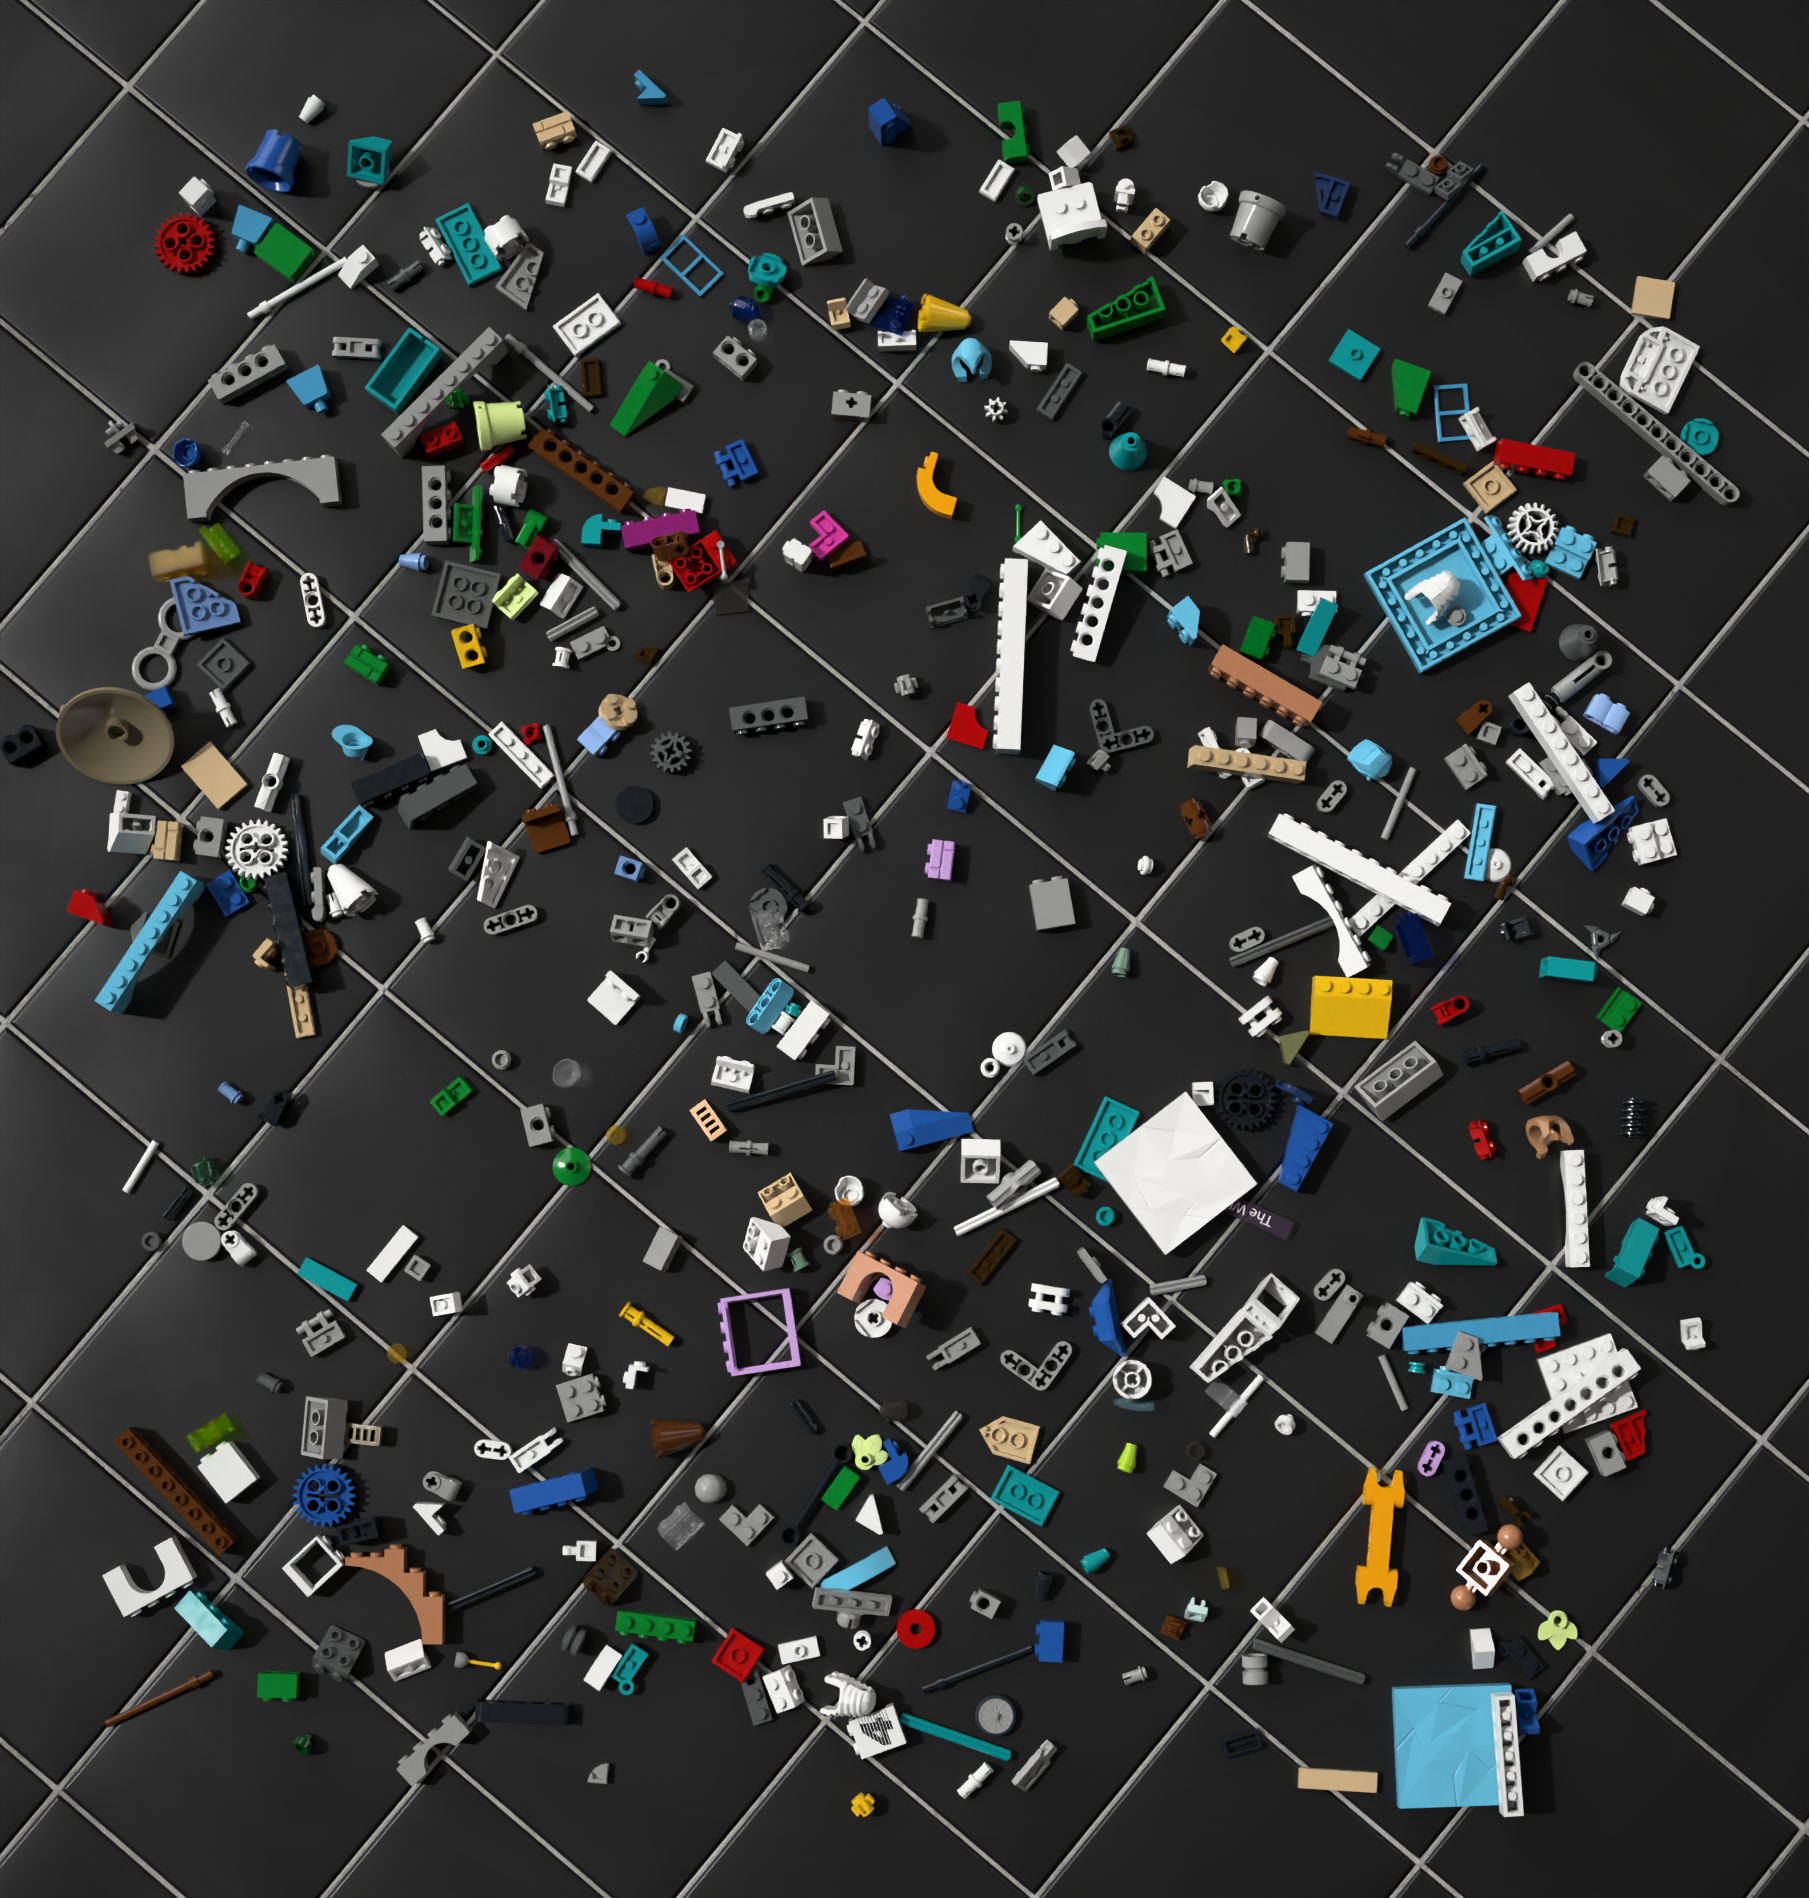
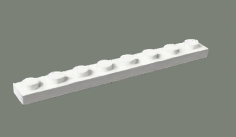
(1415, 870)

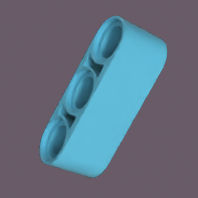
(770, 1006)

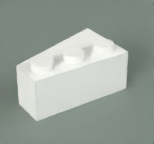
(1047, 550)

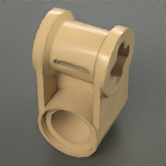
(663, 569)

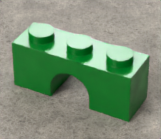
(1011, 115)

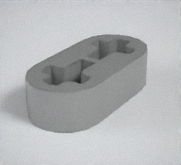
(1657, 787)
(1328, 793)
(1249, 943)
(1332, 1287)

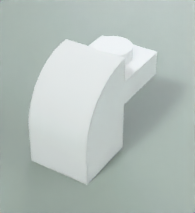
(1272, 1620)

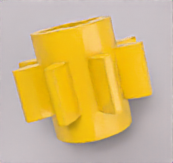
(862, 1804)

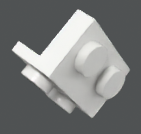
(724, 150)
(733, 1074)
(783, 1689)

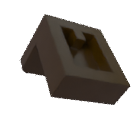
(1074, 1181)

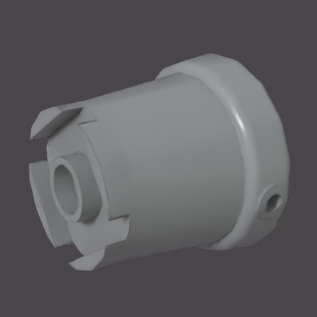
(1256, 219)

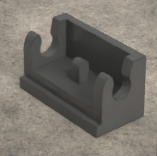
(946, 612)

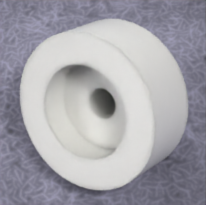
(1285, 1424)

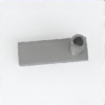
(1338, 1313)

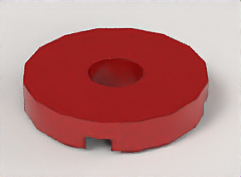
(915, 1640)

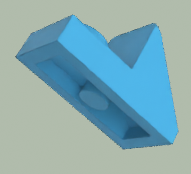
(652, 94)

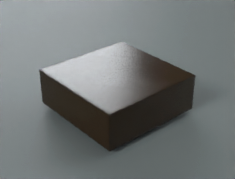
(1622, 525)

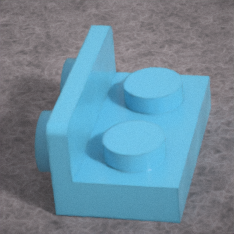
(1451, 1383)

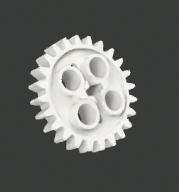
(259, 834)

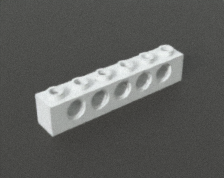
(1090, 651)
(1507, 1754)

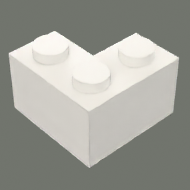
(1145, 1315)

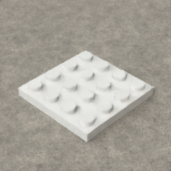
(1573, 1363)

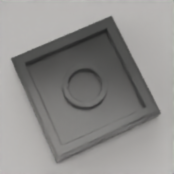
(223, 664)

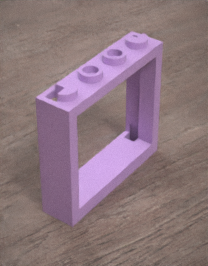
(726, 1328)

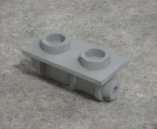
(1606, 574)

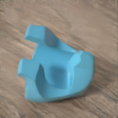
(971, 352)

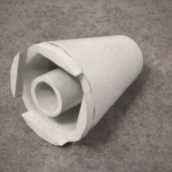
(350, 890)

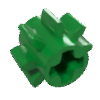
(457, 399)

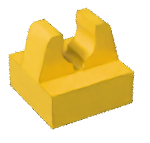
(1234, 339)

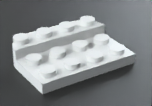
(1658, 367)

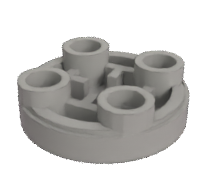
(202, 1241)

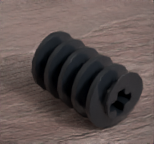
(1633, 1117)

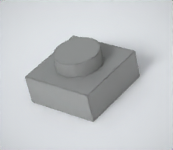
(1488, 733)
(417, 1267)

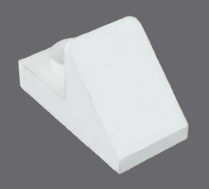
(1223, 507)
(446, 1304)
(427, 1512)

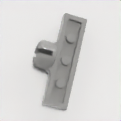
(851, 1604)

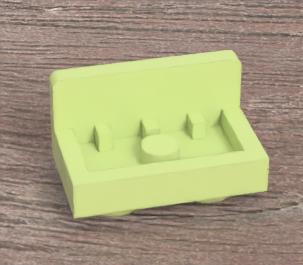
(514, 597)

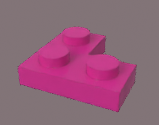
(830, 538)

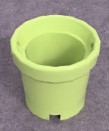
(498, 423)

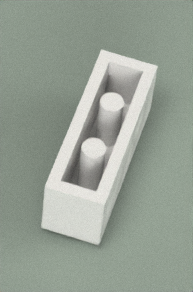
(804, 1031)

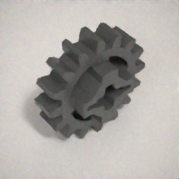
(674, 740)

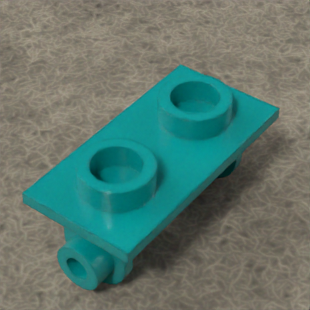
(556, 396)

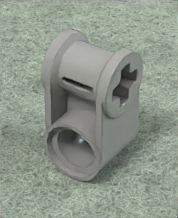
(663, 911)
(445, 1487)

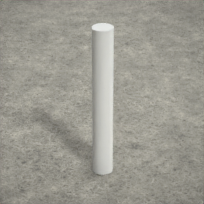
(140, 1167)

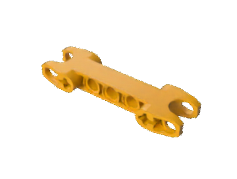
(1377, 1570)

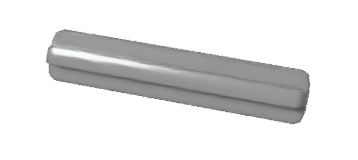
(572, 623)
(1176, 1285)

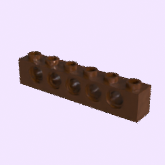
(547, 437)

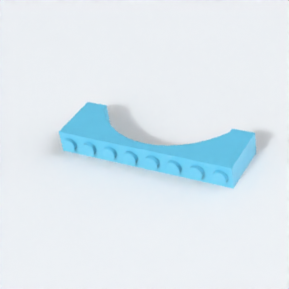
(120, 986)

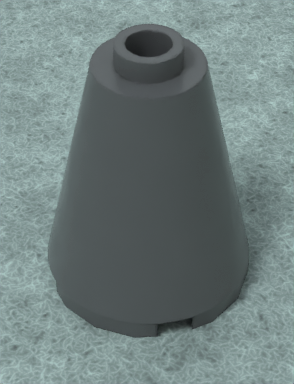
(1578, 642)

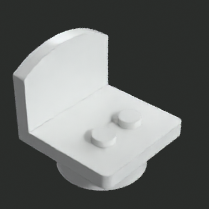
(1071, 215)

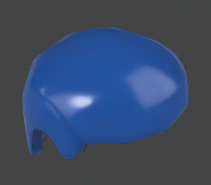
(187, 453)

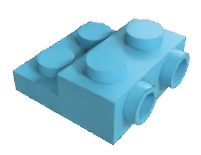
(1570, 552)

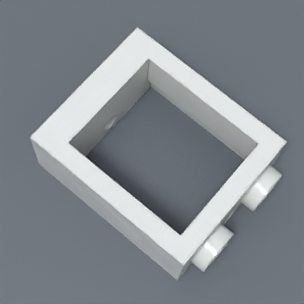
(1260, 1314)
(300, 1579)

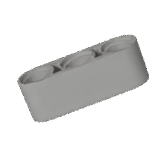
(1285, 742)

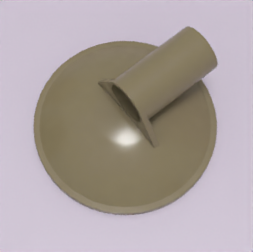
(115, 735)

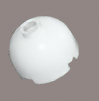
(896, 1212)
(1132, 1379)

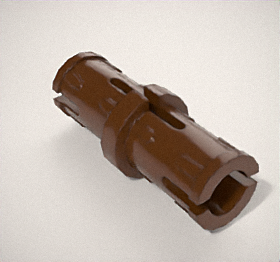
(1366, 436)

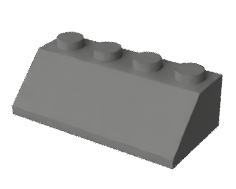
(1399, 1080)

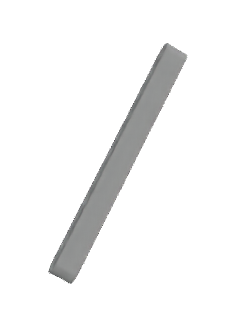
(1666, 435)

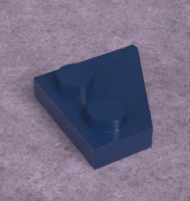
(1331, 194)
(1298, 1096)

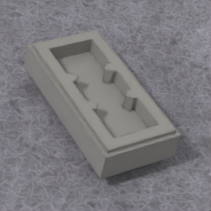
(1444, 293)

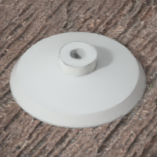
(1497, 865)
(1009, 1049)

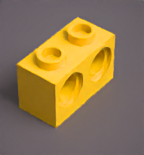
(464, 647)

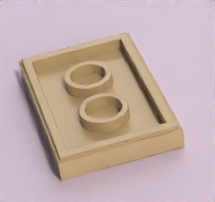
(214, 775)

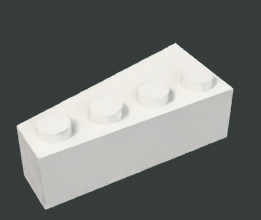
(1230, 1346)

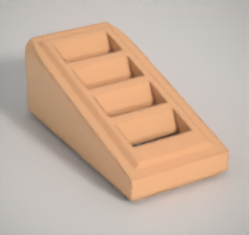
(717, 1133)

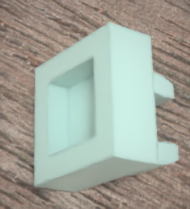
(1196, 1612)

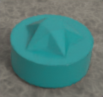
(1539, 568)

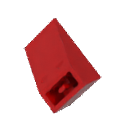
(702, 563)

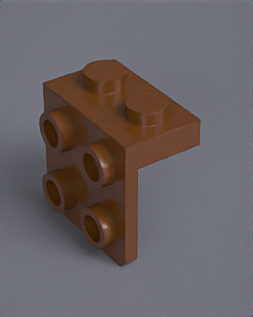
(546, 827)

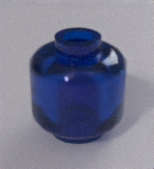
(744, 309)

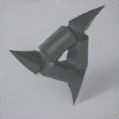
(1594, 937)

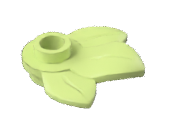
(871, 1449)
(1557, 1632)

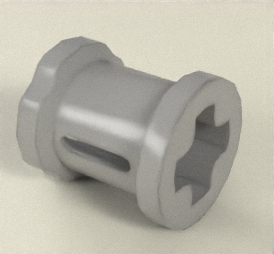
(1014, 227)
(1609, 1044)

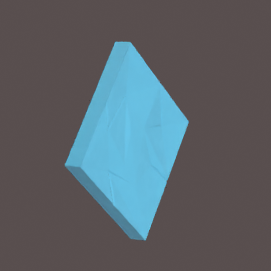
(1480, 595)
(1445, 1745)

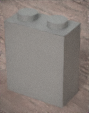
(1051, 903)

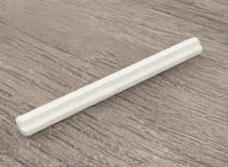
(1008, 1206)

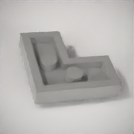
(843, 1066)
(1193, 1489)
(746, 1527)

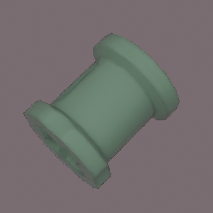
(798, 1259)

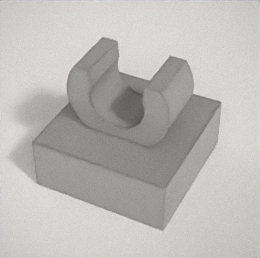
(1098, 761)

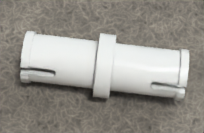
(1166, 367)
(223, 707)
(975, 1780)

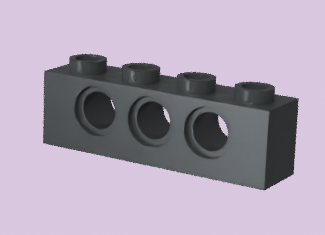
(739, 713)

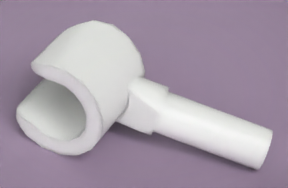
(645, 951)

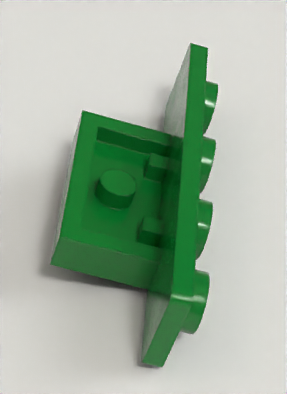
(468, 523)

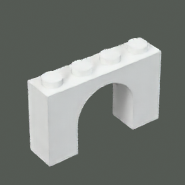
(177, 1573)

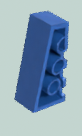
(553, 1491)

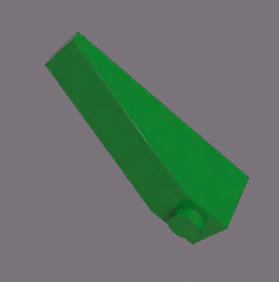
(647, 396)

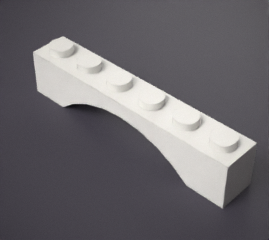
(1351, 956)
(1574, 1183)

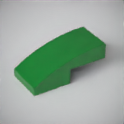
(451, 1096)
(840, 1487)

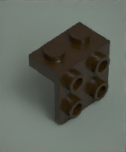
(609, 1577)

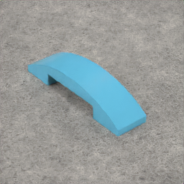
(860, 1571)

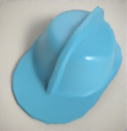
(353, 740)

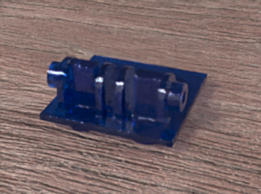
(893, 315)

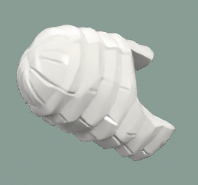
(1439, 590)
(854, 1698)

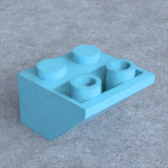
(1185, 619)
(1055, 766)

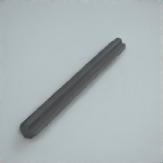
(1281, 941)
(1308, 1661)

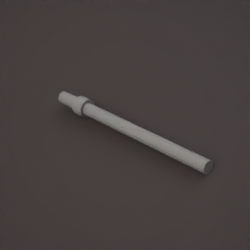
(522, 349)
(570, 816)

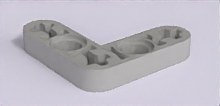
(1035, 1372)

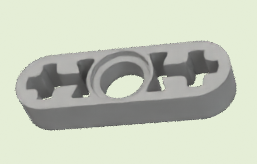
(498, 929)
(242, 1192)

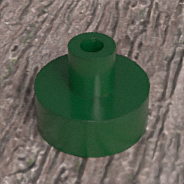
(1025, 195)
(303, 1745)

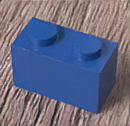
(1050, 1640)

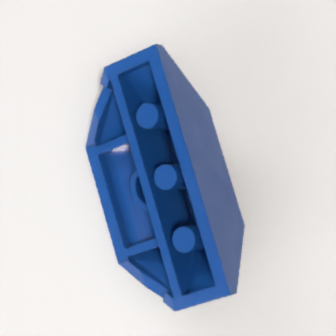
(1107, 1319)

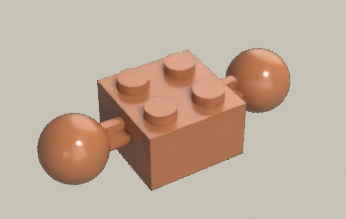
(1486, 1567)

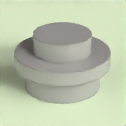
(1456, 616)
(501, 1059)
(833, 1244)

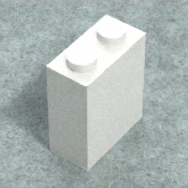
(228, 1471)

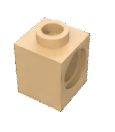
(1063, 313)

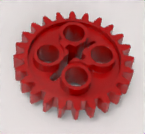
(171, 233)

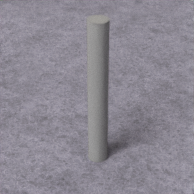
(1551, 234)
(1393, 1382)

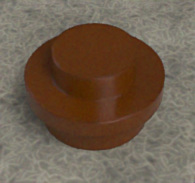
(1438, 164)

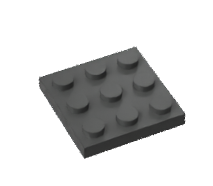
(466, 595)

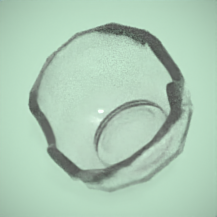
(567, 1073)

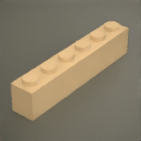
(1246, 764)

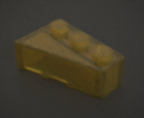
(180, 562)

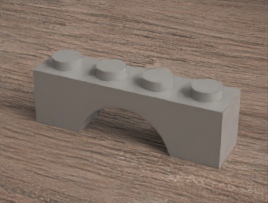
(452, 1731)

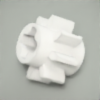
(990, 408)

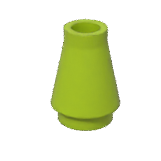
(1127, 1460)

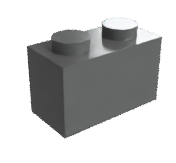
(467, 858)

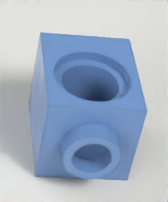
(621, 867)

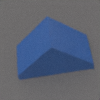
(1607, 769)

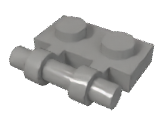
(1175, 550)
(1341, 672)
(323, 1338)

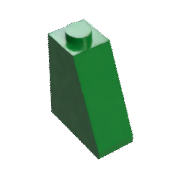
(1408, 387)

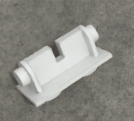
(431, 238)
(869, 731)

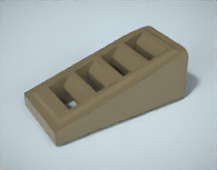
(377, 1438)

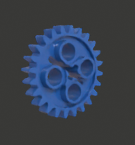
(324, 1512)

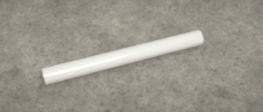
(1245, 1395)

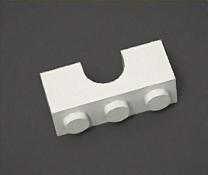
(1540, 265)

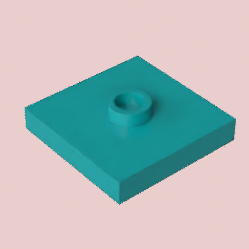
(1354, 355)

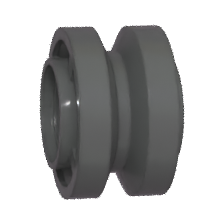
(573, 1640)

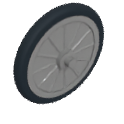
(995, 1715)

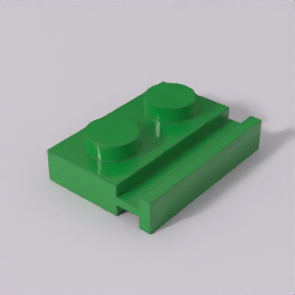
(1618, 1010)

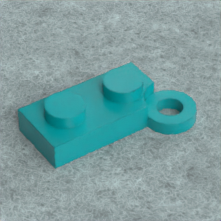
(1681, 1248)
(628, 1667)

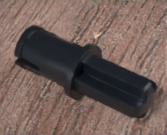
(503, 523)

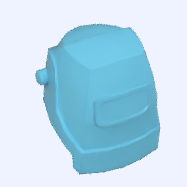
(1370, 760)

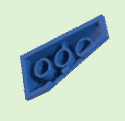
(1593, 841)
(923, 1127)

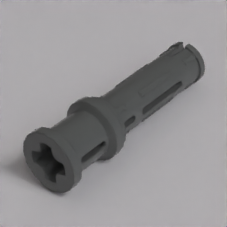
(636, 1159)

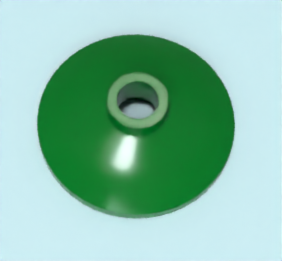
(579, 1173)

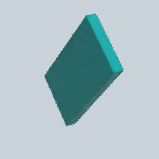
(468, 244)
(1110, 1126)

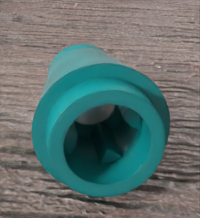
(1094, 1560)

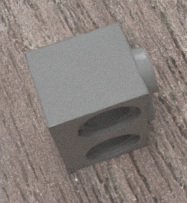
(732, 360)
(631, 931)

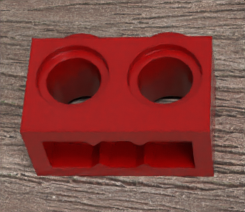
(442, 439)

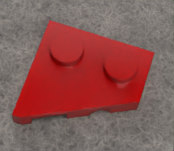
(1630, 1434)

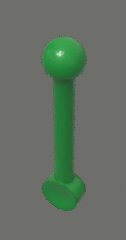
(1018, 508)

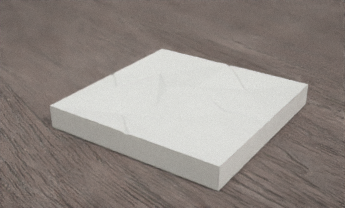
(1175, 1173)

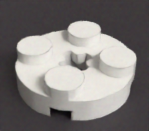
(862, 1316)

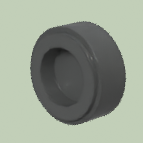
(151, 1241)

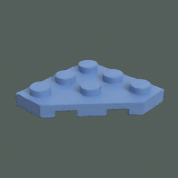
(201, 607)

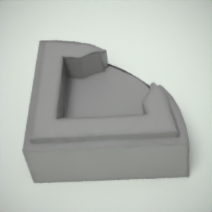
(599, 1774)

